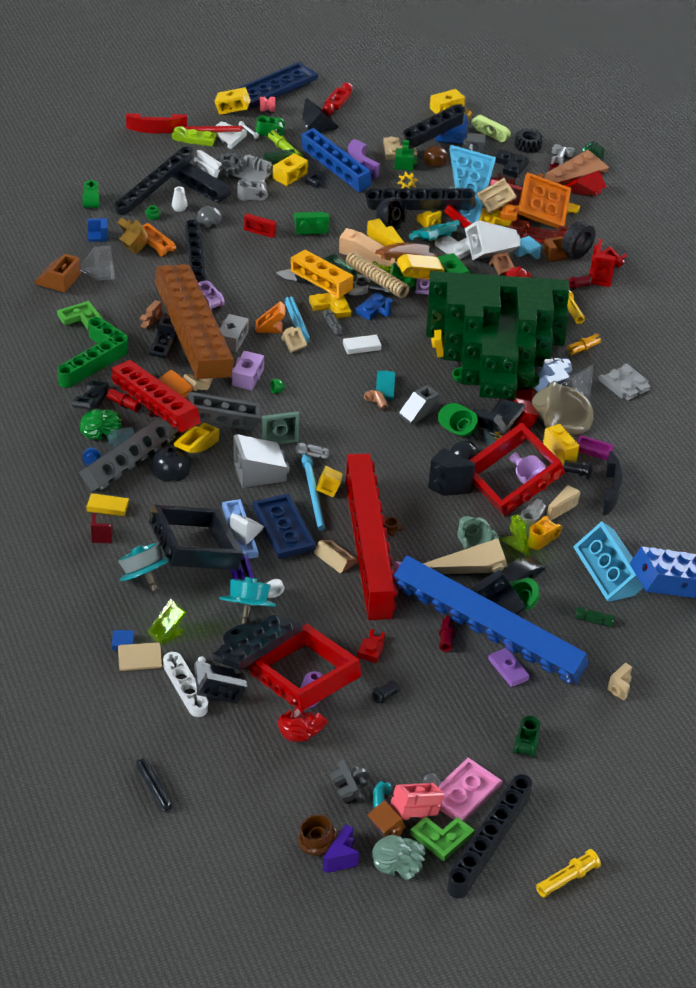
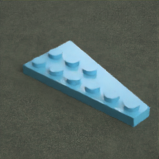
(473, 172)

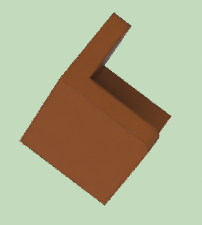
(553, 249)

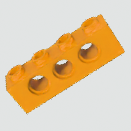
(322, 273)

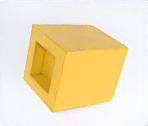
(329, 481)

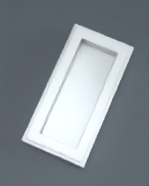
(362, 344)

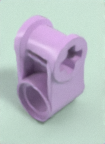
(212, 295)

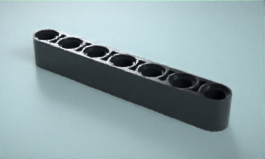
(425, 198)
(489, 836)

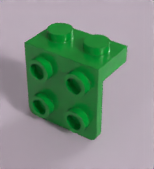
(311, 222)

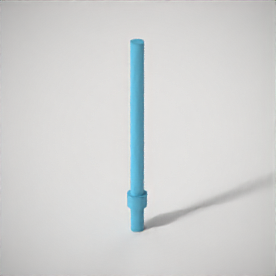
(307, 463)

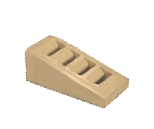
(563, 502)

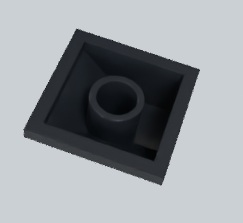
(316, 118)

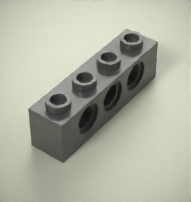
(226, 411)

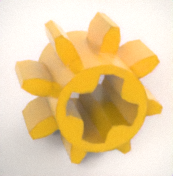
(404, 179)

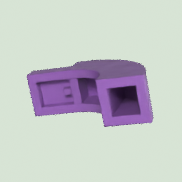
(358, 151)

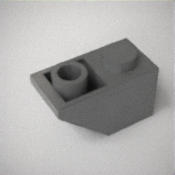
(420, 404)

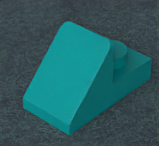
(385, 383)

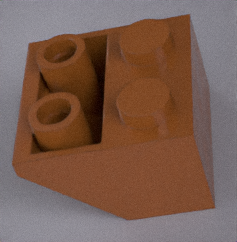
(60, 273)

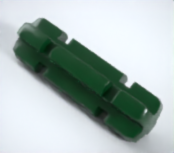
(594, 616)

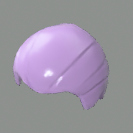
(527, 467)

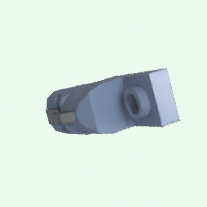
(554, 369)

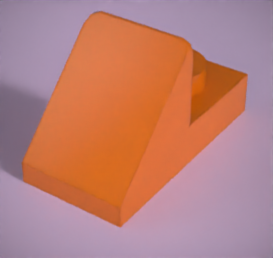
(271, 320)

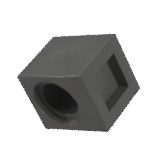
(478, 139)

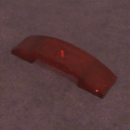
(537, 234)

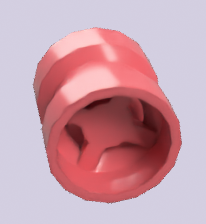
(266, 104)

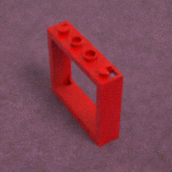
(530, 488)
(347, 669)

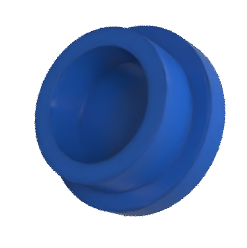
(90, 455)

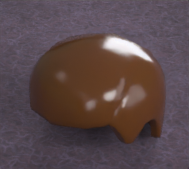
(435, 156)

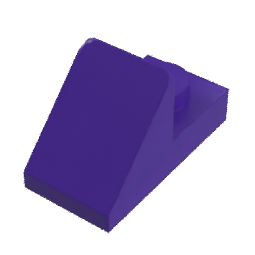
(340, 853)

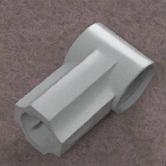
(533, 513)

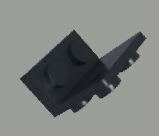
(500, 417)
(499, 590)
(218, 682)

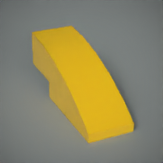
(384, 235)
(198, 438)

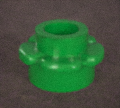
(152, 212)

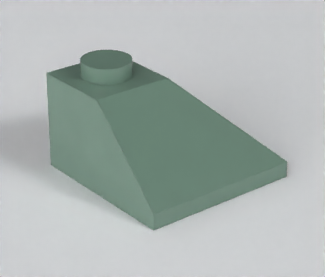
(281, 427)

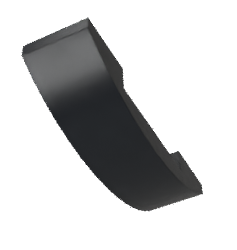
(163, 339)
(93, 397)
(613, 471)
(523, 568)

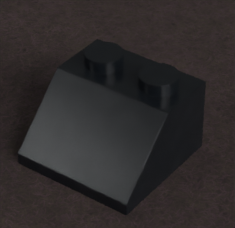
(451, 474)

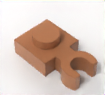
(152, 314)

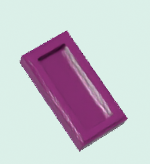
(594, 447)

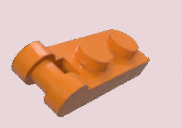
(157, 240)

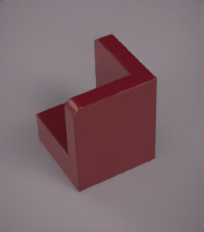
(101, 531)

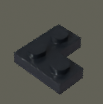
(513, 163)

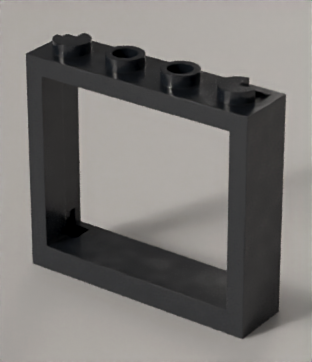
(227, 557)

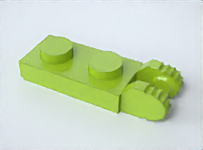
(194, 137)

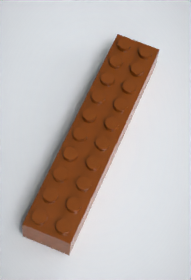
(194, 322)

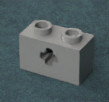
(234, 331)

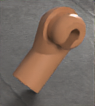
(376, 396)

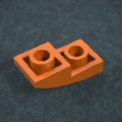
(176, 383)

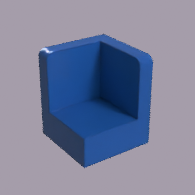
(97, 230)

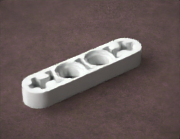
(183, 684)

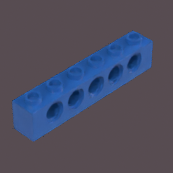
(336, 160)

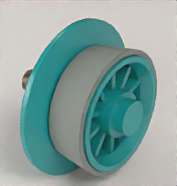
(143, 561)

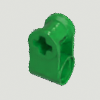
(266, 124)
(90, 194)

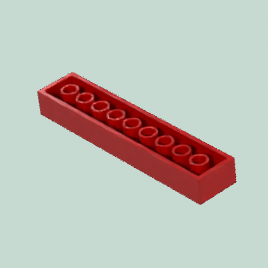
(370, 537)

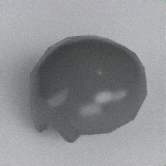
(209, 215)

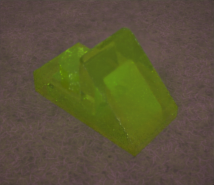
(519, 539)
(167, 623)

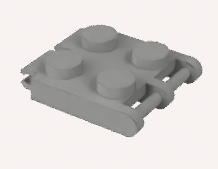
(625, 382)

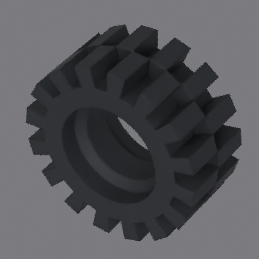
(528, 140)

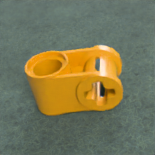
(543, 533)

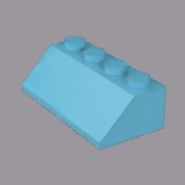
(608, 563)

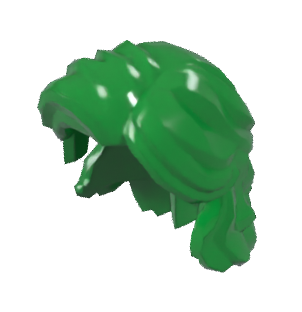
(100, 422)

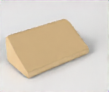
(335, 555)
(139, 656)

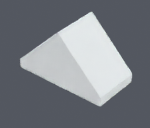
(244, 528)

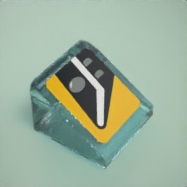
(491, 436)

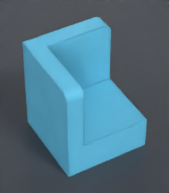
(530, 246)

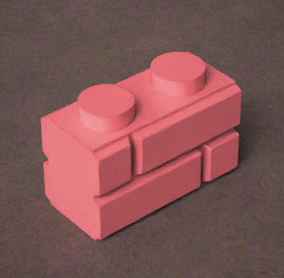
(416, 800)

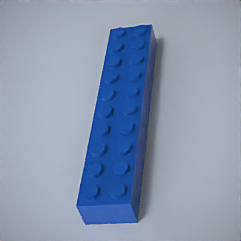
(491, 620)

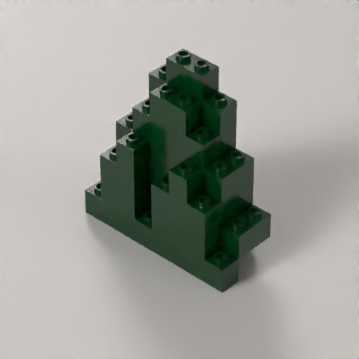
(497, 326)

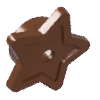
(392, 525)

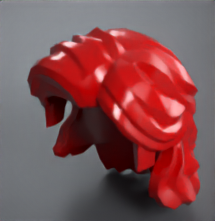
(301, 725)

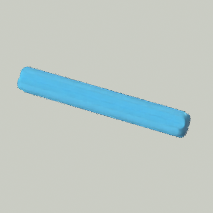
(296, 317)

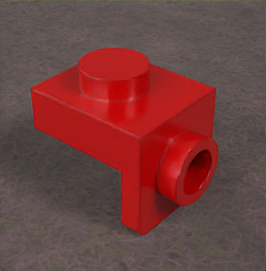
(619, 259)

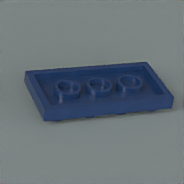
(284, 526)

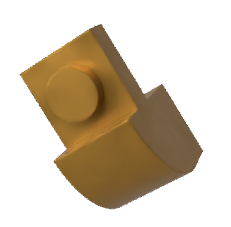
(134, 236)

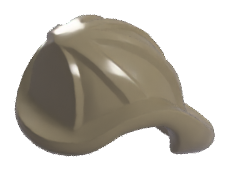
(564, 406)

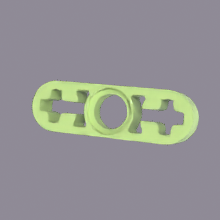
(499, 132)

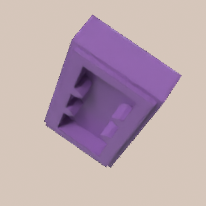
(508, 667)

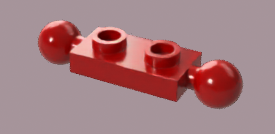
(337, 98)

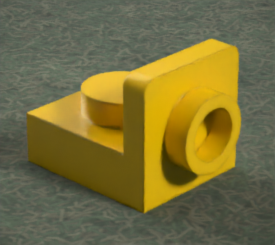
(429, 219)

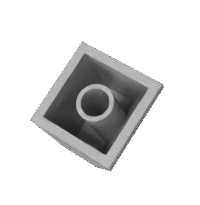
(259, 461)

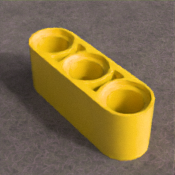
(419, 266)

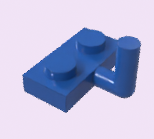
(375, 305)

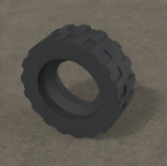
(570, 239)

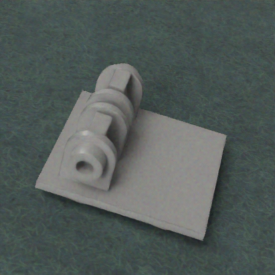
(255, 169)

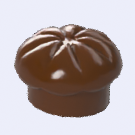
(316, 835)

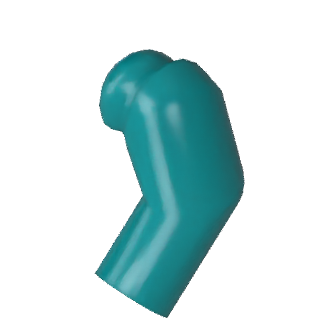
(379, 791)

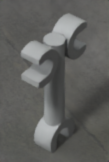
(561, 151)

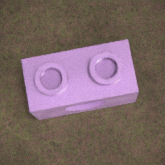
(247, 370)

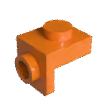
(509, 212)

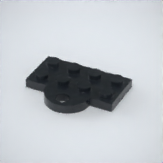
(252, 641)

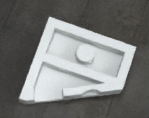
(230, 138)

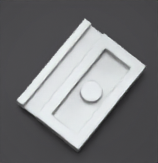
(207, 163)

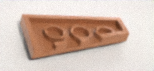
(576, 168)

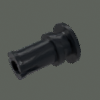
(579, 468)

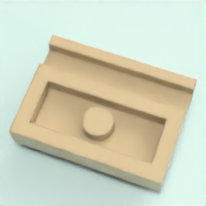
(496, 196)

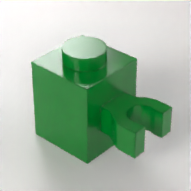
(405, 157)

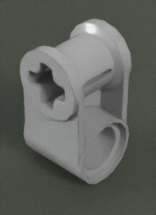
(250, 190)

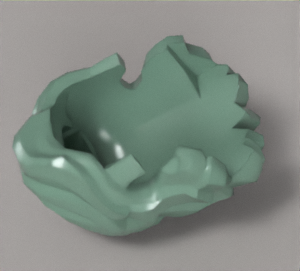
(474, 532)
(398, 855)

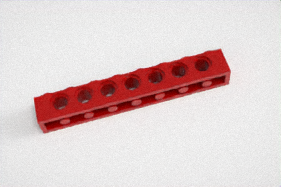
(156, 396)

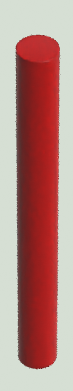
(215, 128)

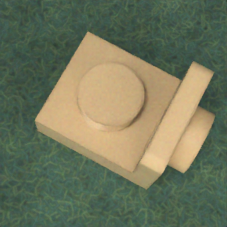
(294, 339)
(620, 681)

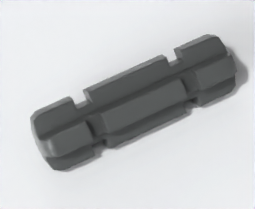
(333, 322)
(312, 450)

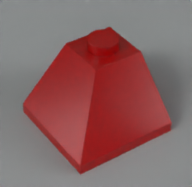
(588, 184)

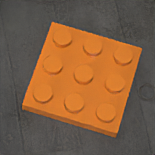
(544, 200)

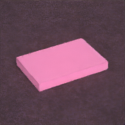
(467, 789)

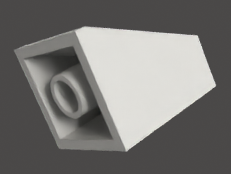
(487, 239)

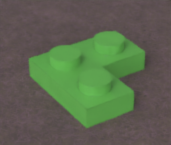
(79, 312)
(442, 842)

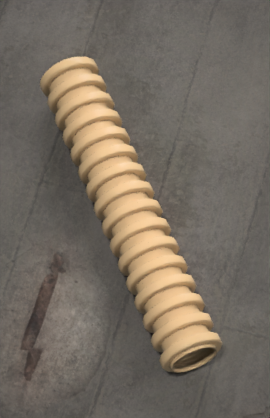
(377, 275)

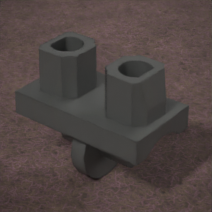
(351, 790)

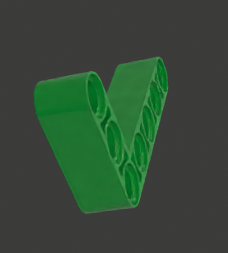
(110, 347)

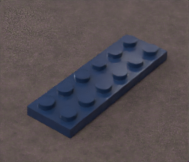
(279, 82)

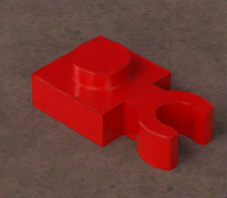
(372, 647)

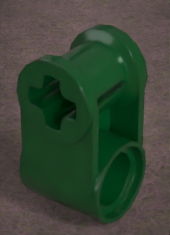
(527, 737)

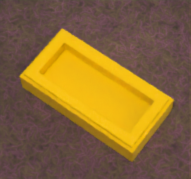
(107, 504)

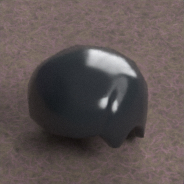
(465, 449)

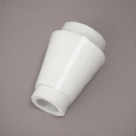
(179, 200)

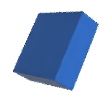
(122, 637)

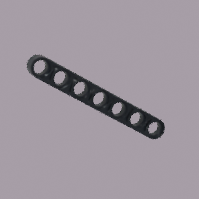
(154, 185)
(195, 251)

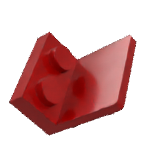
(601, 267)

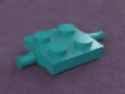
(434, 231)

